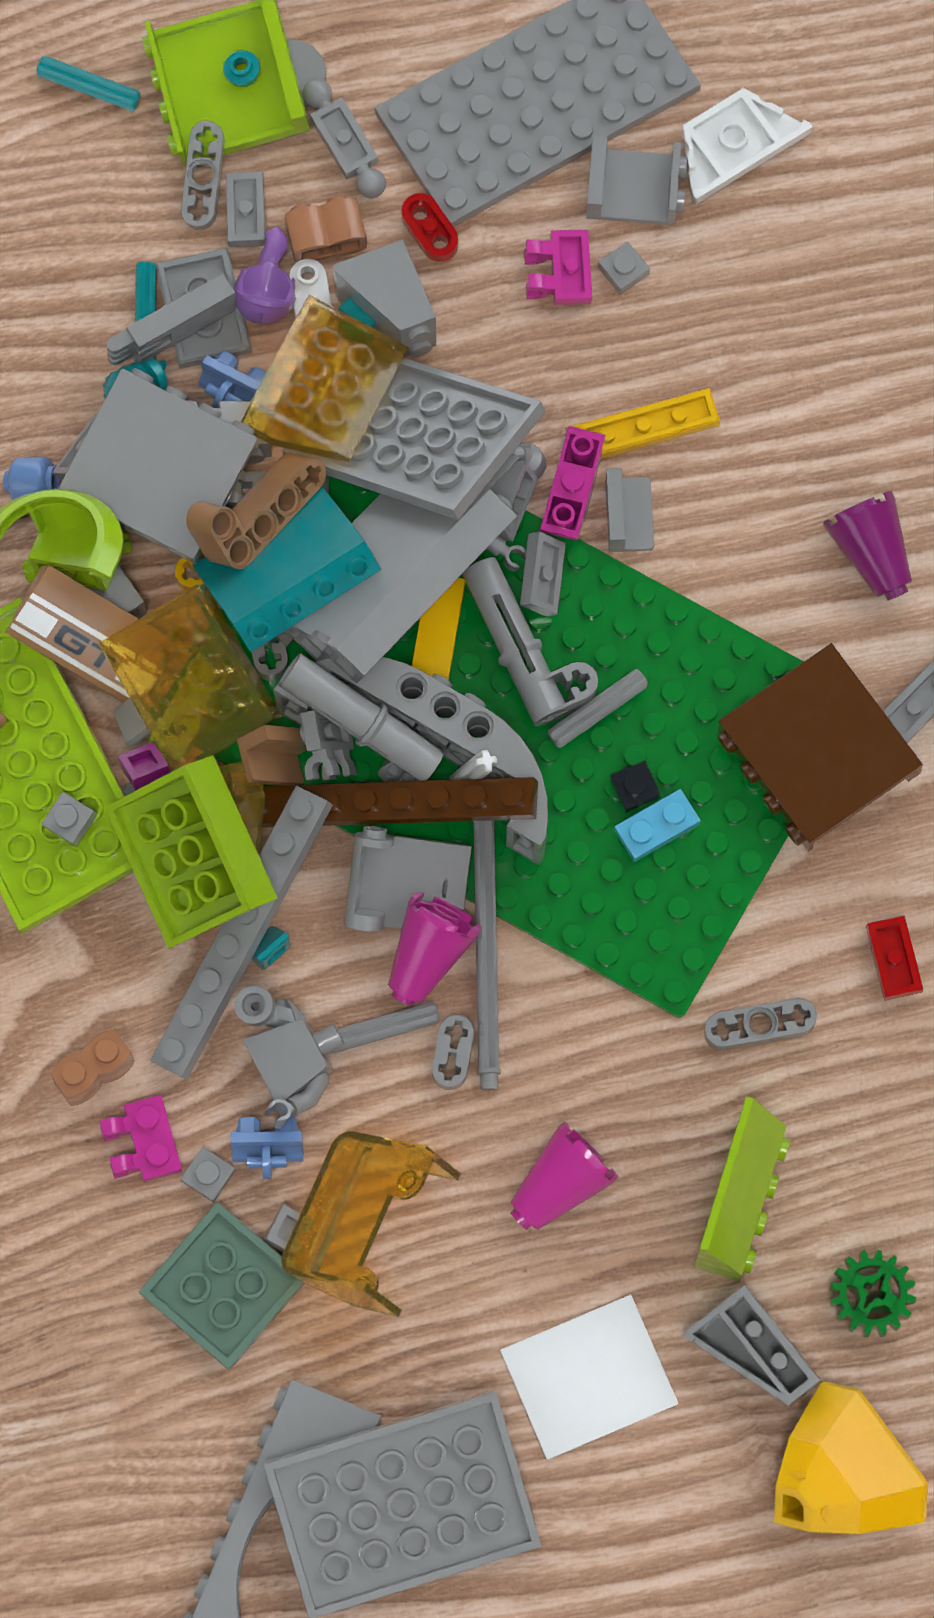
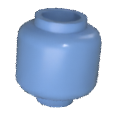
(29, 475)

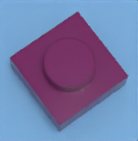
(143, 765)

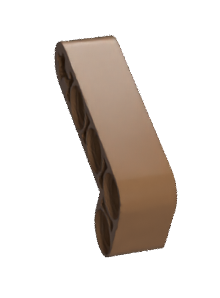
(241, 533)

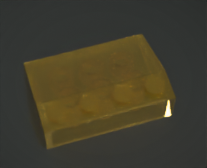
(324, 383)
(189, 678)

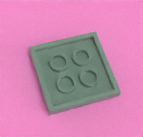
(222, 1286)

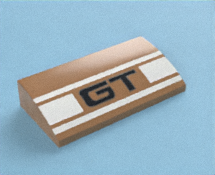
(67, 624)

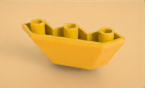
(847, 1470)

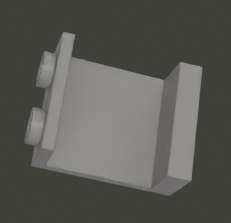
(635, 184)

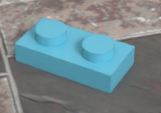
(657, 825)

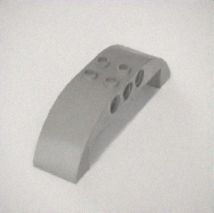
(395, 682)

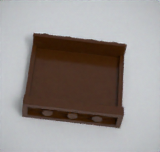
(817, 746)

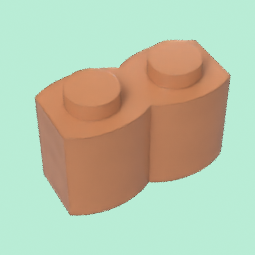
(325, 229)
(84, 1072)

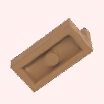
(271, 755)

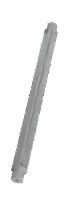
(486, 955)

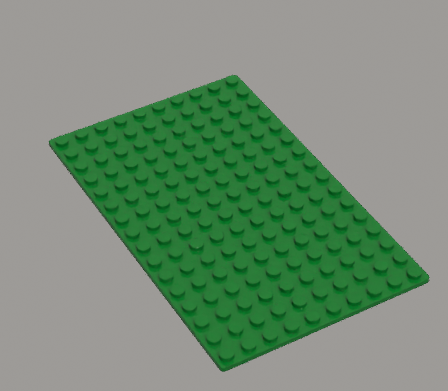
(639, 922)

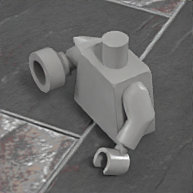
(517, 487)
(290, 1054)

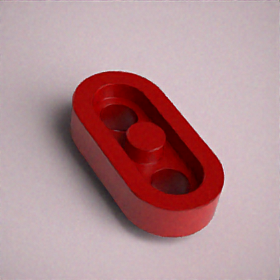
(430, 229)

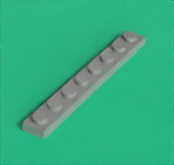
(240, 937)

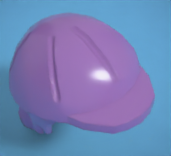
(264, 290)

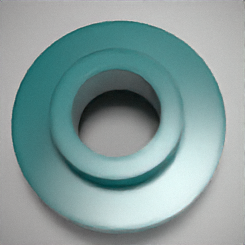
(248, 75)

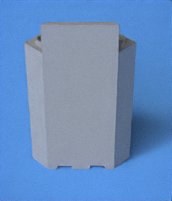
(419, 561)

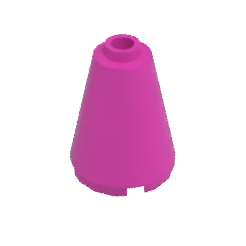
(428, 946)
(560, 1179)

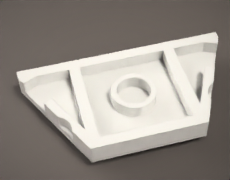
(735, 140)

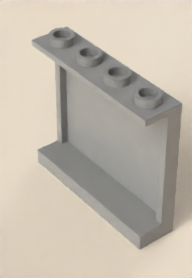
(158, 457)

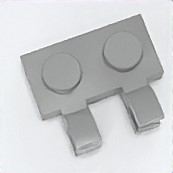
(328, 745)

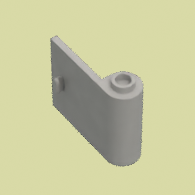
(392, 868)

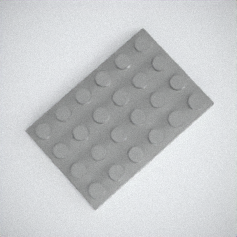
(436, 439)
(402, 1504)

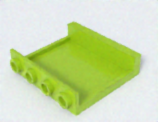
(194, 85)

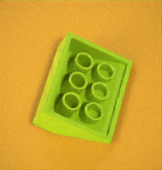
(190, 851)
(742, 1192)

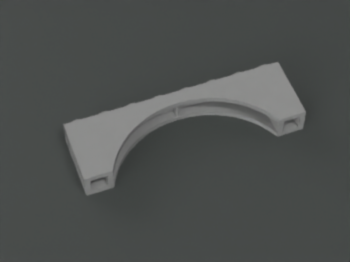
(302, 1421)

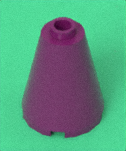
(874, 544)

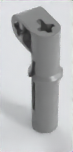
(539, 687)
(405, 751)

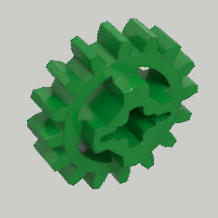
(888, 1301)

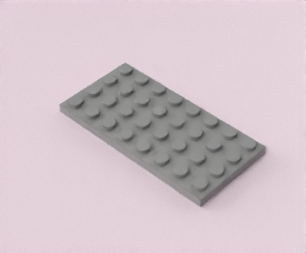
(535, 101)

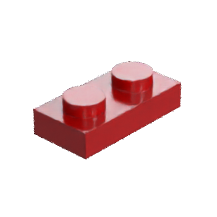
(894, 958)

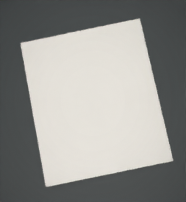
(589, 1377)

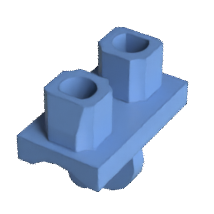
(227, 383)
(266, 1149)

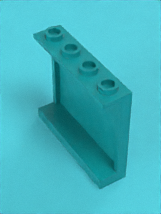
(294, 575)

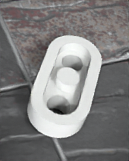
(316, 286)

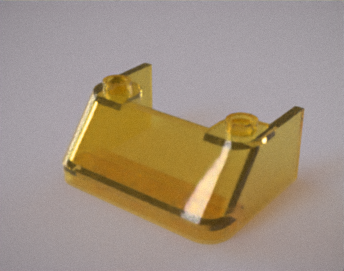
(347, 1211)

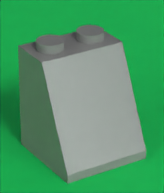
(391, 294)

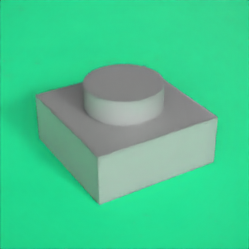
(624, 268)
(69, 819)
(208, 1175)
(282, 1227)

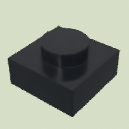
(635, 786)

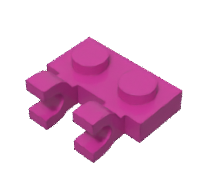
(570, 267)
(151, 1137)

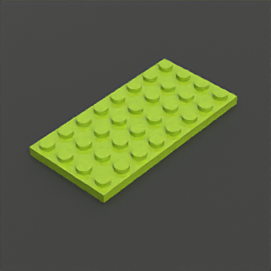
(42, 754)

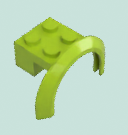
(74, 535)

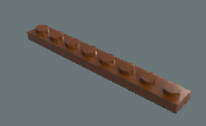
(415, 801)

